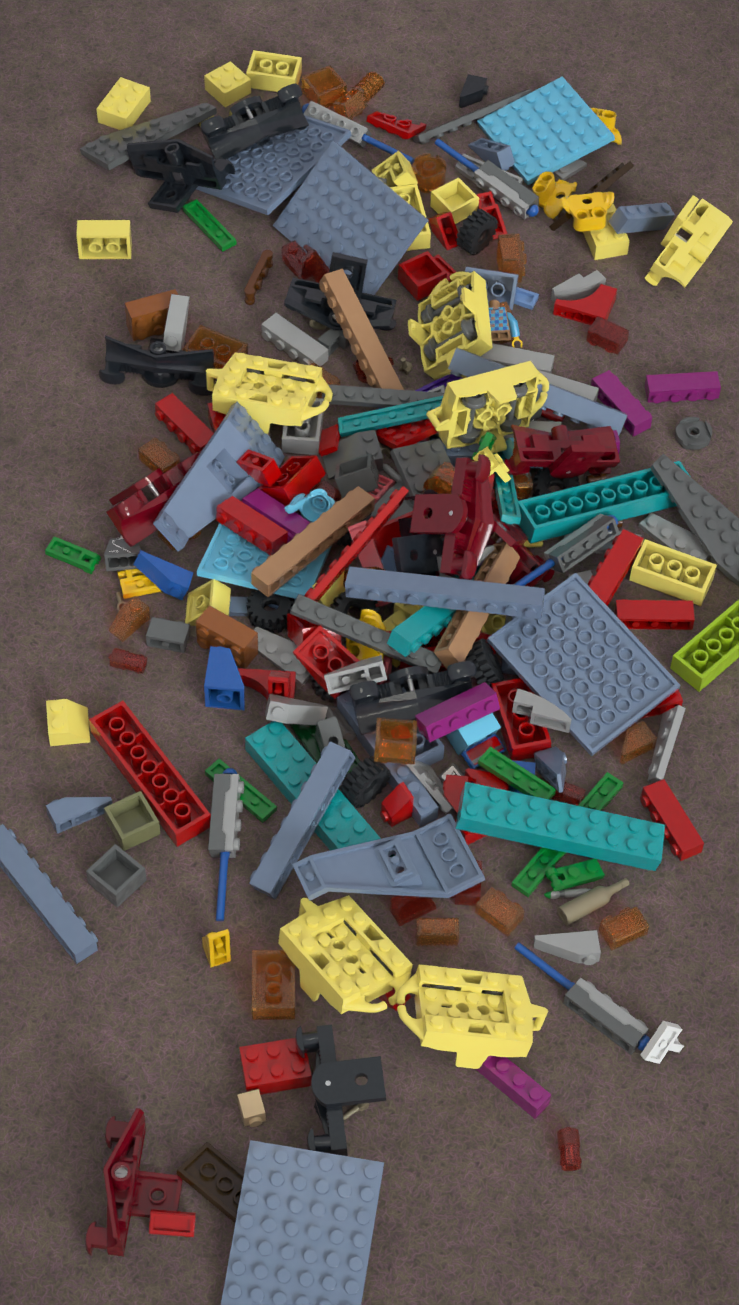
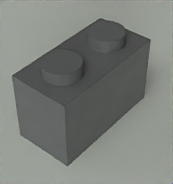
(168, 634)

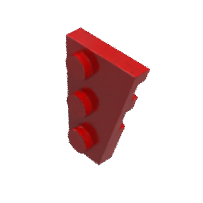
(403, 128)

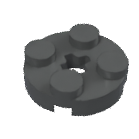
(691, 441)

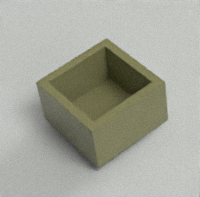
(132, 821)

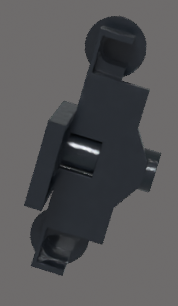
(417, 551)

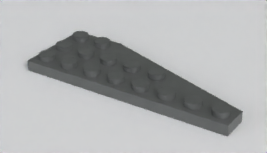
(111, 149)
(418, 462)
(704, 515)

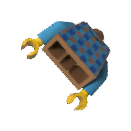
(502, 323)

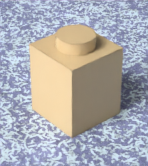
(251, 1108)

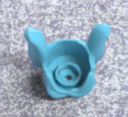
(311, 505)

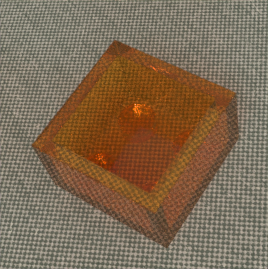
(323, 86)
(510, 255)
(395, 741)

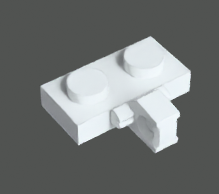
(662, 1041)

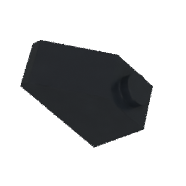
(473, 90)

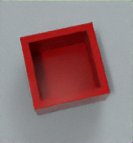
(421, 275)

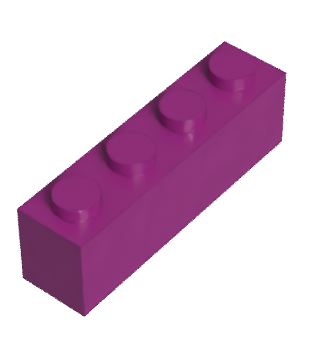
(682, 387)
(617, 396)
(275, 512)
(457, 712)
(515, 1084)

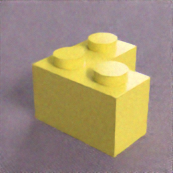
(396, 171)

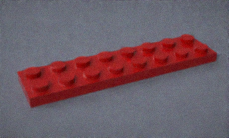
(360, 542)

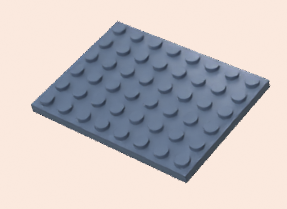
(274, 170)
(351, 214)
(585, 663)
(302, 1228)

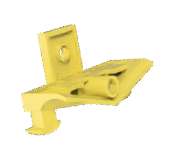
(682, 257)

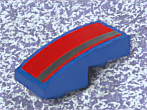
(474, 753)

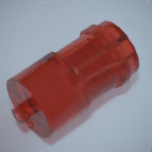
(124, 660)
(569, 1149)

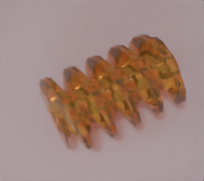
(371, 84)

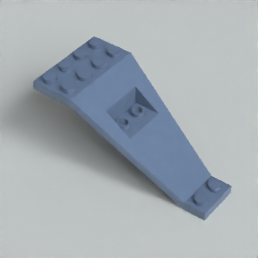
(215, 477)
(432, 858)

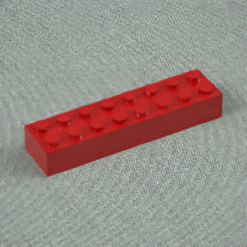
(150, 772)

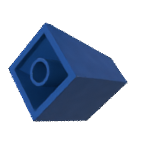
(223, 682)

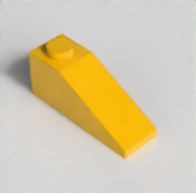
(217, 947)

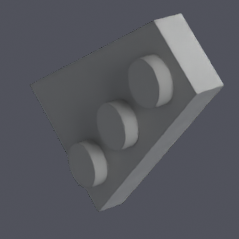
(432, 784)

